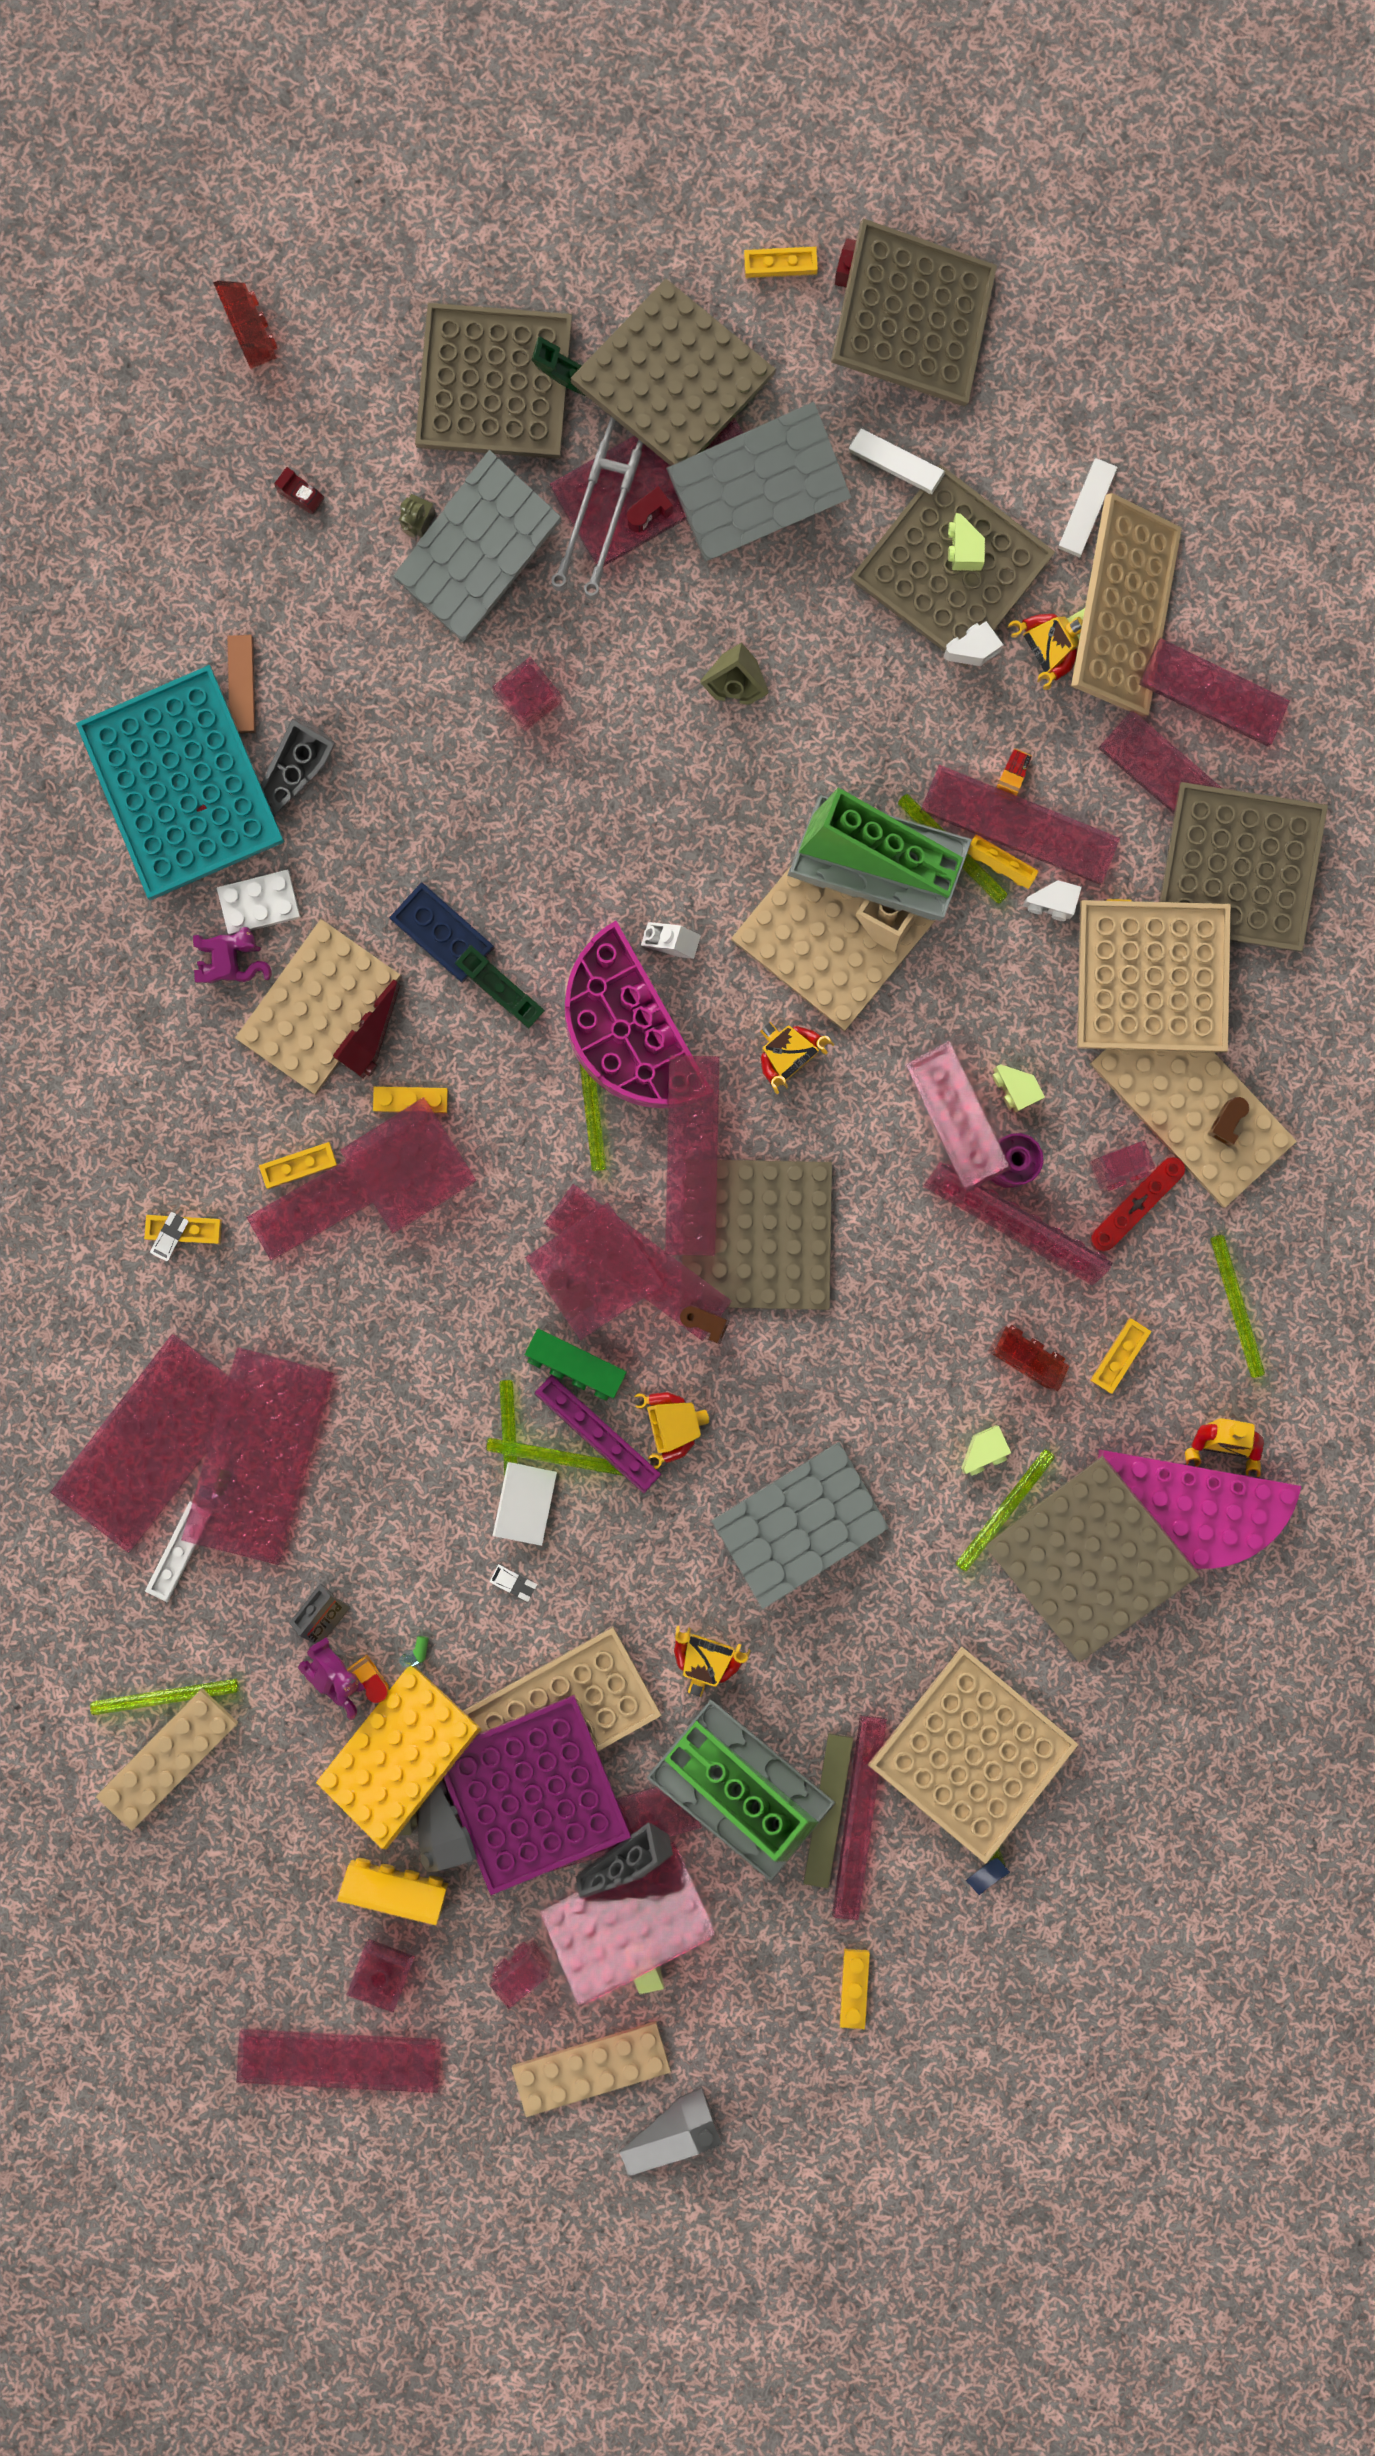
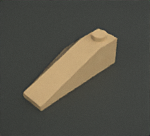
(885, 924)

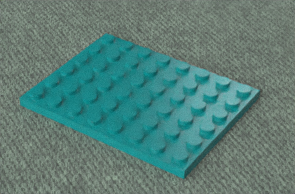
(164, 761)

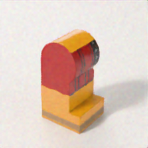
(1014, 772)
(371, 1678)

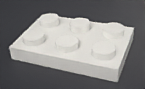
(259, 902)

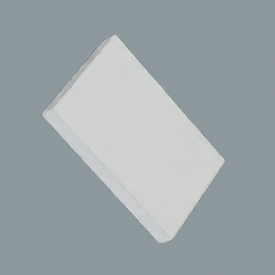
(524, 1503)

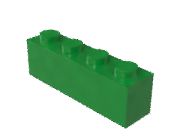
(575, 1364)

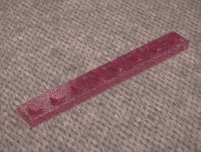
(858, 1819)

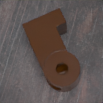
(1228, 1119)
(697, 1318)

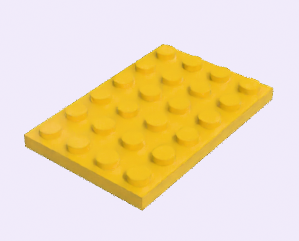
(398, 1756)

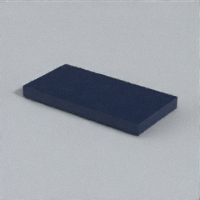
(438, 929)

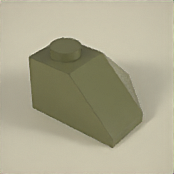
(736, 677)

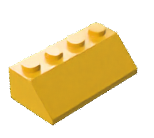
(393, 1891)

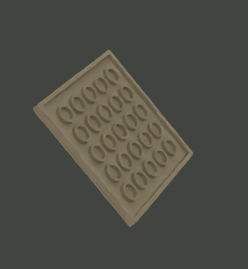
(913, 313)
(673, 375)
(483, 386)
(916, 581)
(1246, 854)
(771, 1235)
(1091, 1559)

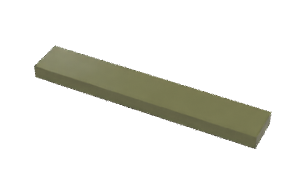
(825, 1834)

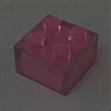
(527, 694)
(1122, 1164)
(520, 1973)
(380, 1975)

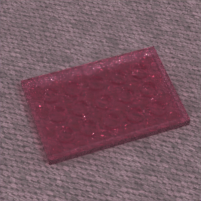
(627, 1929)

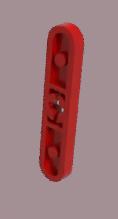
(1120, 1220)

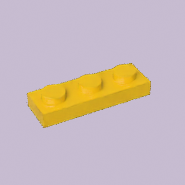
(780, 262)
(1002, 862)
(399, 1098)
(298, 1165)
(196, 1231)
(1120, 1356)
(854, 1989)

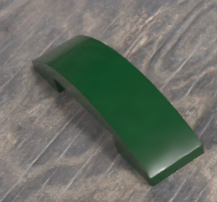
(555, 365)
(499, 987)

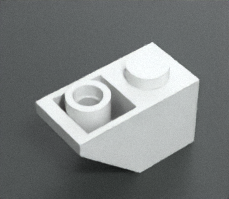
(975, 647)
(1055, 899)
(671, 939)

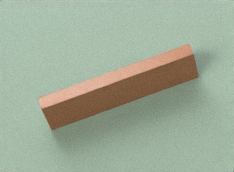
(241, 682)

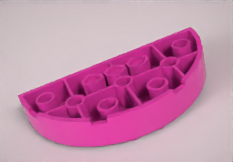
(620, 1022)
(1208, 1512)

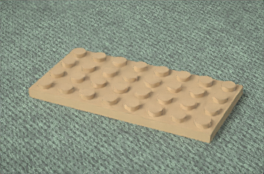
(1125, 603)
(1180, 1100)
(595, 1672)

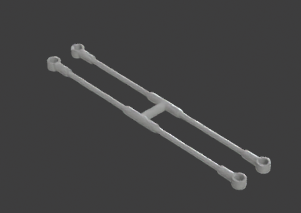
(599, 463)

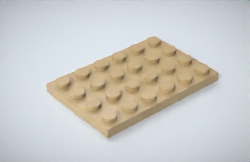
(316, 1006)

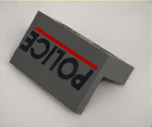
(319, 1615)

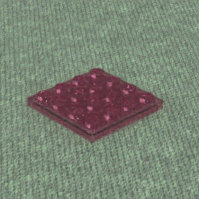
(408, 1165)
(594, 1271)

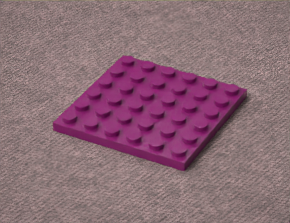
(535, 1795)

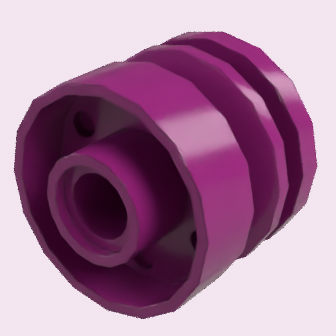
(1027, 1159)

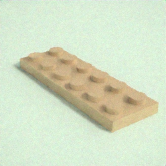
(166, 1759)
(591, 2069)

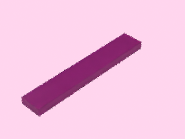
(597, 1434)

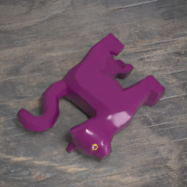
(224, 958)
(331, 1676)

